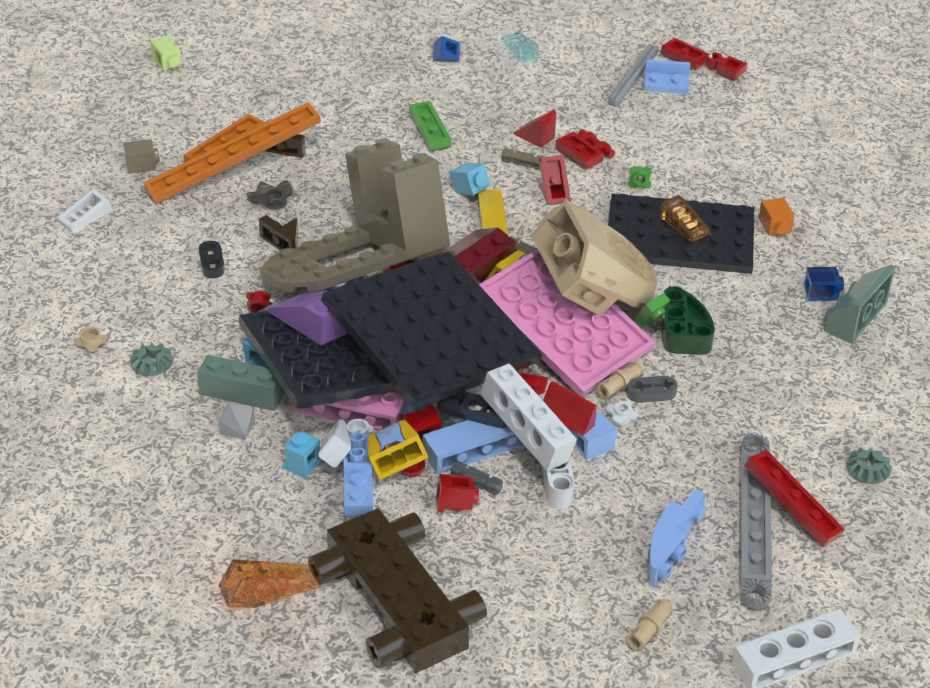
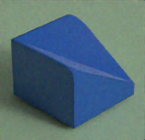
(446, 50)

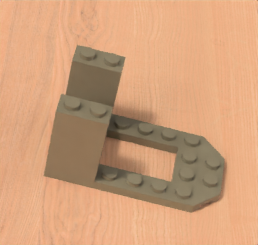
(394, 207)

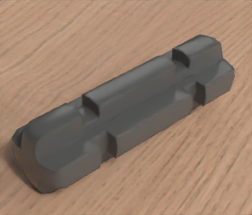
(481, 479)

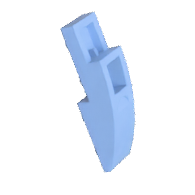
(358, 477)
(671, 535)

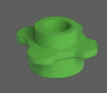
(638, 171)

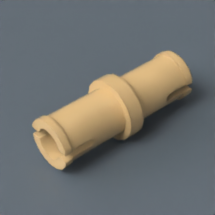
(619, 380)
(649, 624)

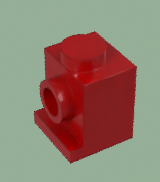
(424, 421)
(456, 493)

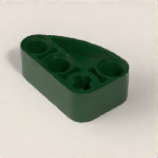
(686, 324)

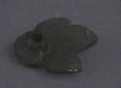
(271, 196)

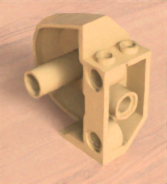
(593, 260)

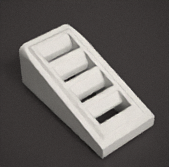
(93, 202)
(335, 444)

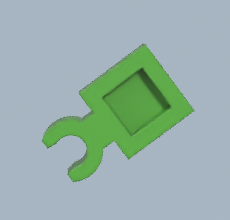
(652, 310)

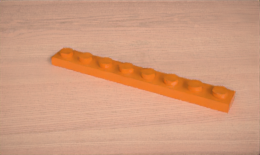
(232, 152)

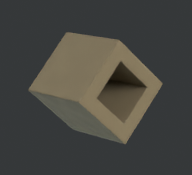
(141, 156)

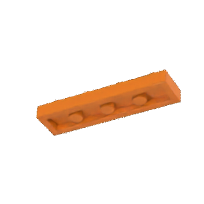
(236, 129)

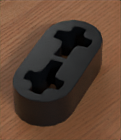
(215, 258)

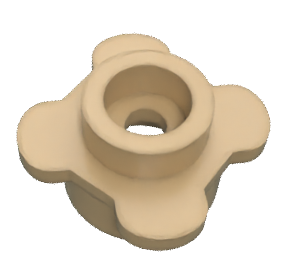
(90, 338)

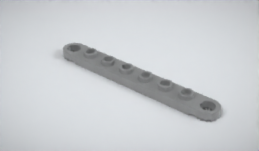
(755, 530)

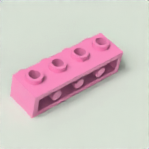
(374, 409)

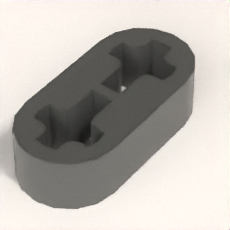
(652, 389)

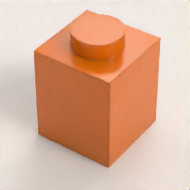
(776, 216)

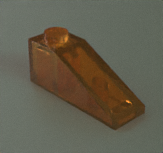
(263, 582)

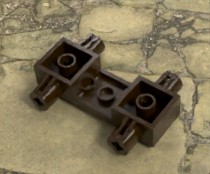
(417, 613)

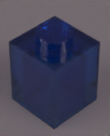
(823, 283)

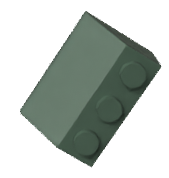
(860, 304)
(239, 383)

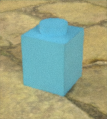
(469, 178)

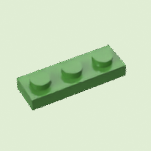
(430, 125)

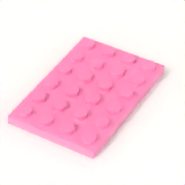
(571, 338)

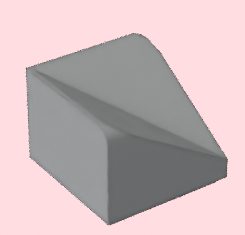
(236, 420)

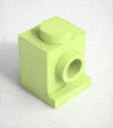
(165, 52)

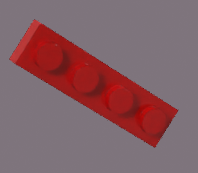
(794, 497)

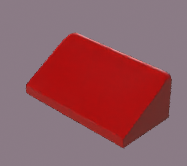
(571, 408)

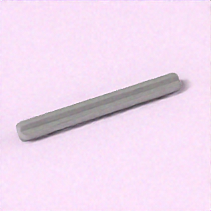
(632, 75)

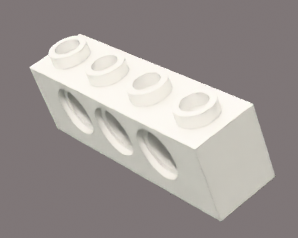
(528, 417)
(795, 649)

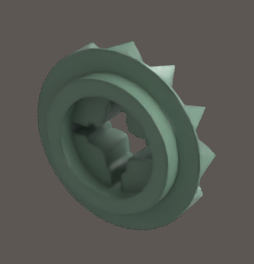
(148, 366)
(860, 470)

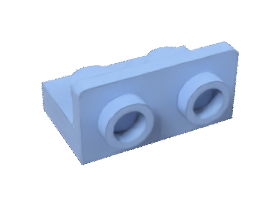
(667, 76)

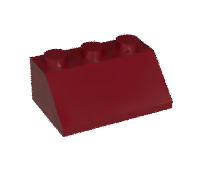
(482, 251)

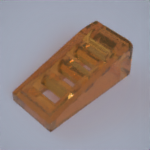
(678, 206)

